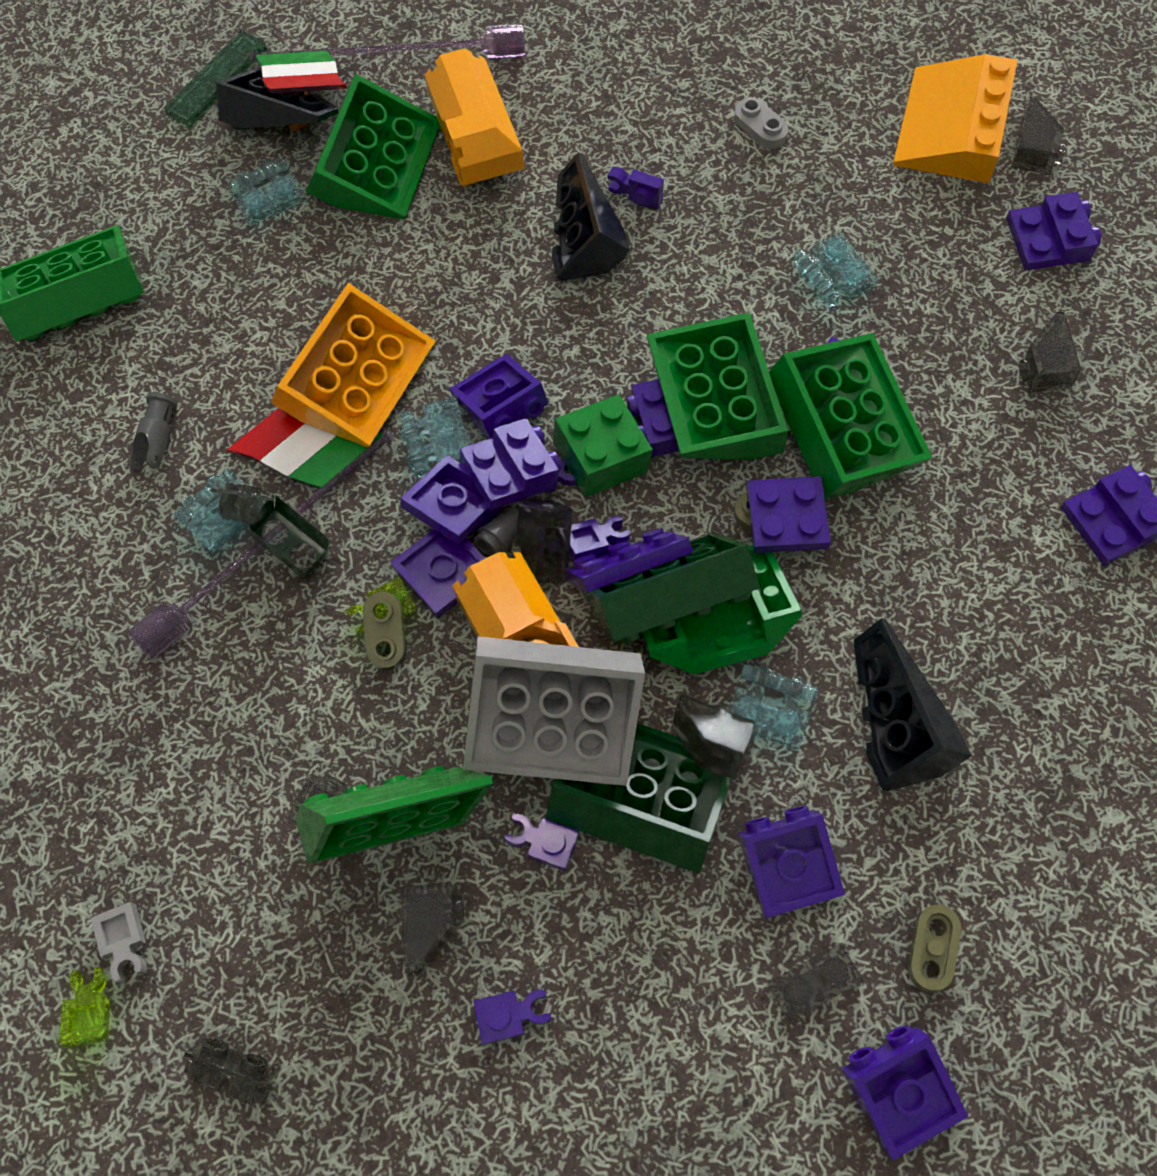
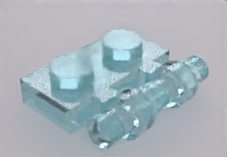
(269, 199)
(842, 263)
(446, 432)
(208, 525)
(774, 720)

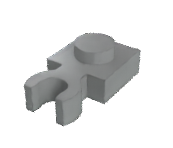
(117, 936)

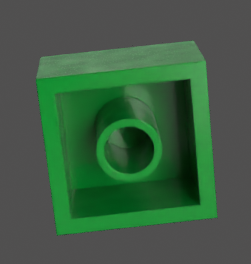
(602, 445)

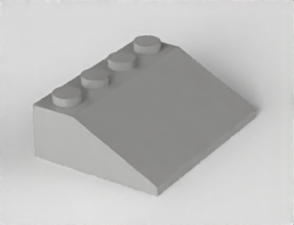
(553, 711)

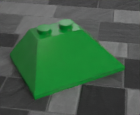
(732, 630)

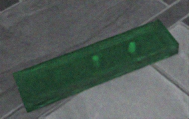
(201, 91)

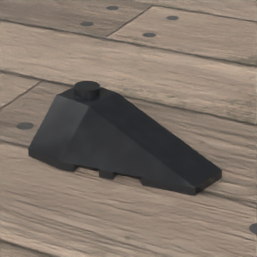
(248, 104)
(588, 227)
(908, 722)

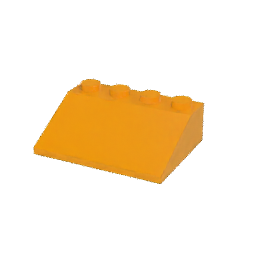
(957, 117)
(353, 368)

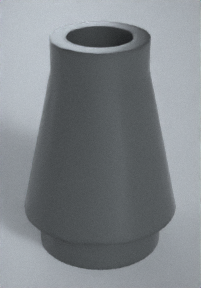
(497, 534)

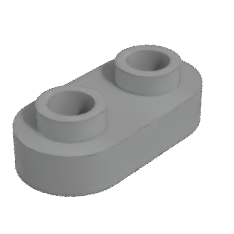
(758, 120)

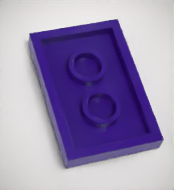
(627, 559)

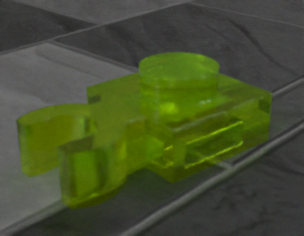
(396, 587)
(87, 1016)

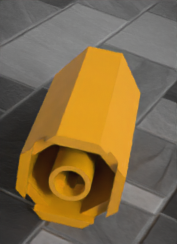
(473, 118)
(508, 603)

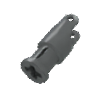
(153, 431)

